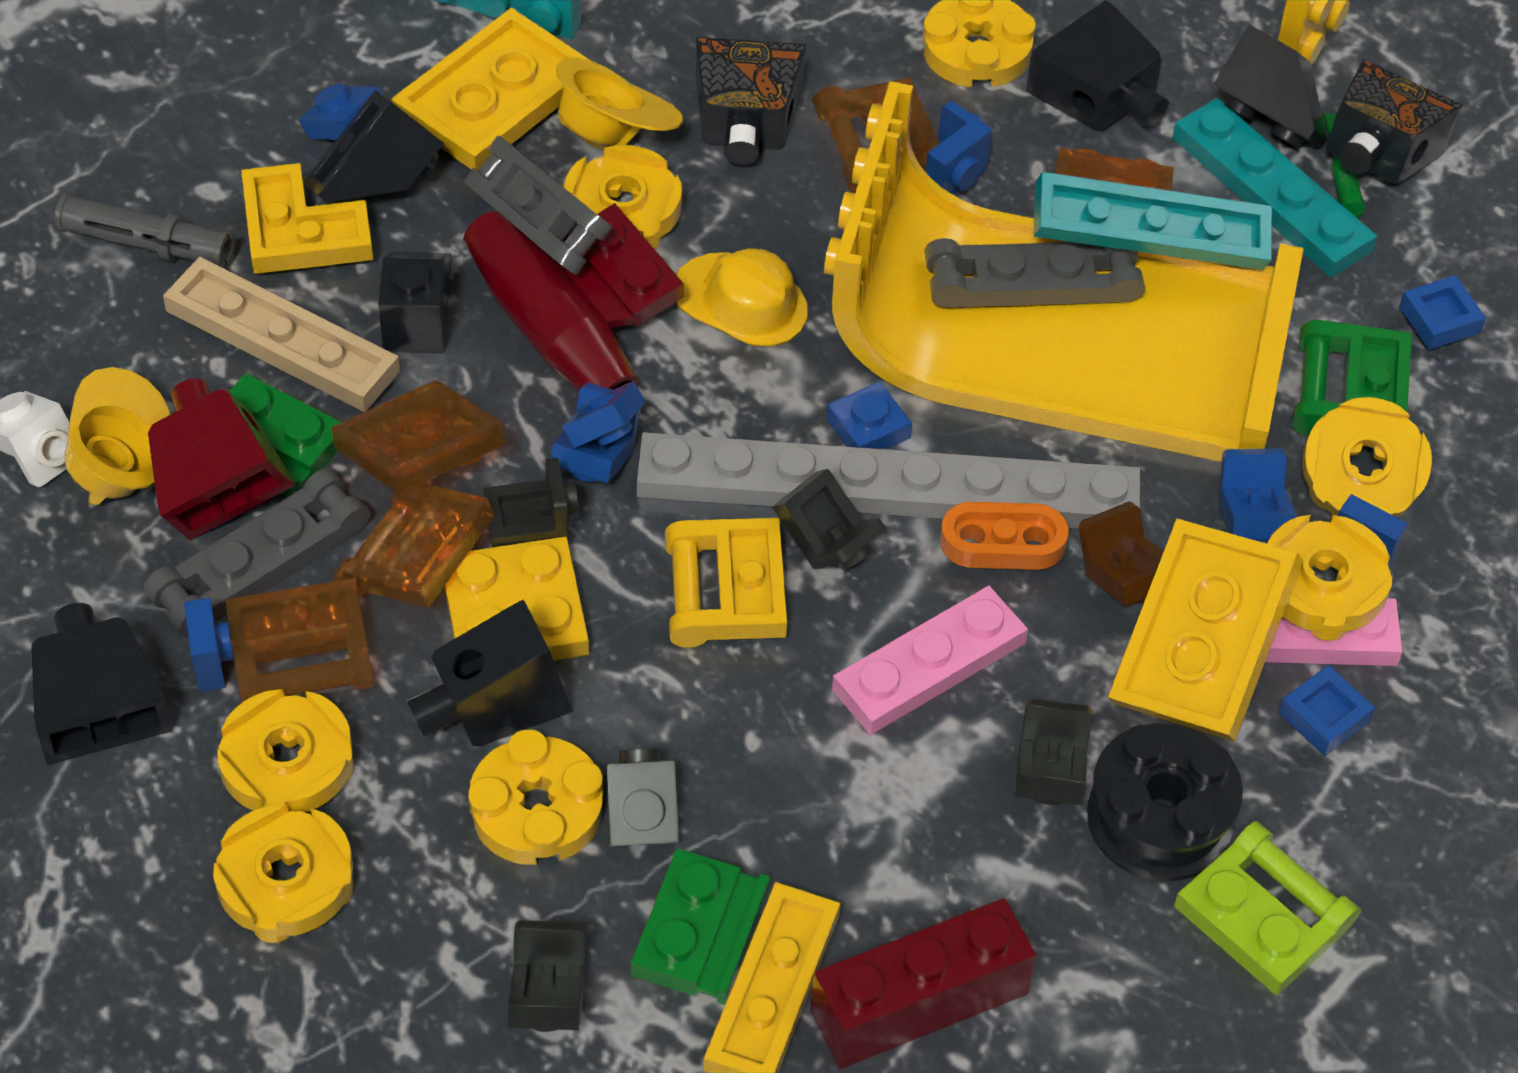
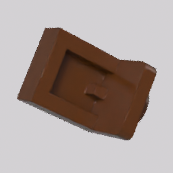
(1119, 554)

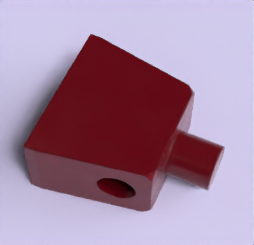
(211, 460)

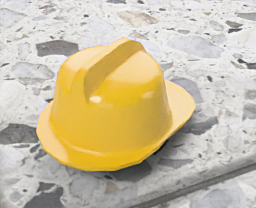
(607, 107)
(744, 295)
(109, 433)

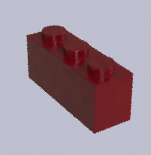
(922, 983)

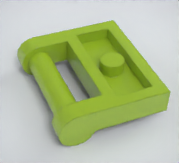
(1256, 925)

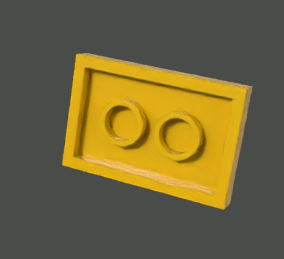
(489, 87)
(1205, 629)

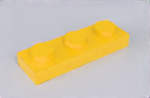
(772, 983)

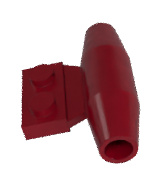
(570, 314)

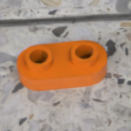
(1003, 535)

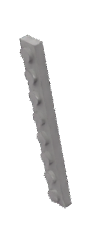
(874, 478)

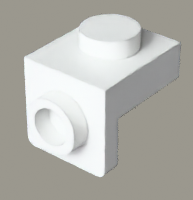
(35, 434)

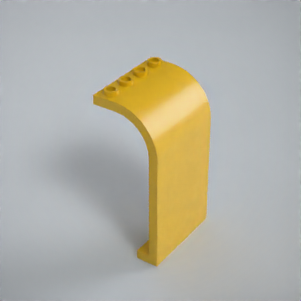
(1171, 371)

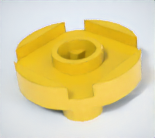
(960, 61)
(636, 170)
(1394, 441)
(1362, 578)
(272, 719)
(530, 764)
(288, 906)

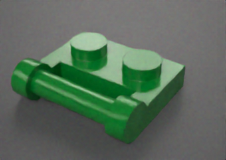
(1374, 367)

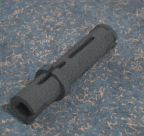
(166, 235)

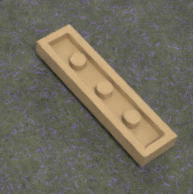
(282, 334)

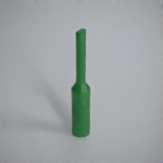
(1345, 182)

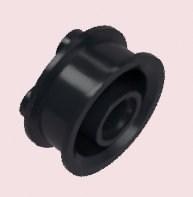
(1171, 766)

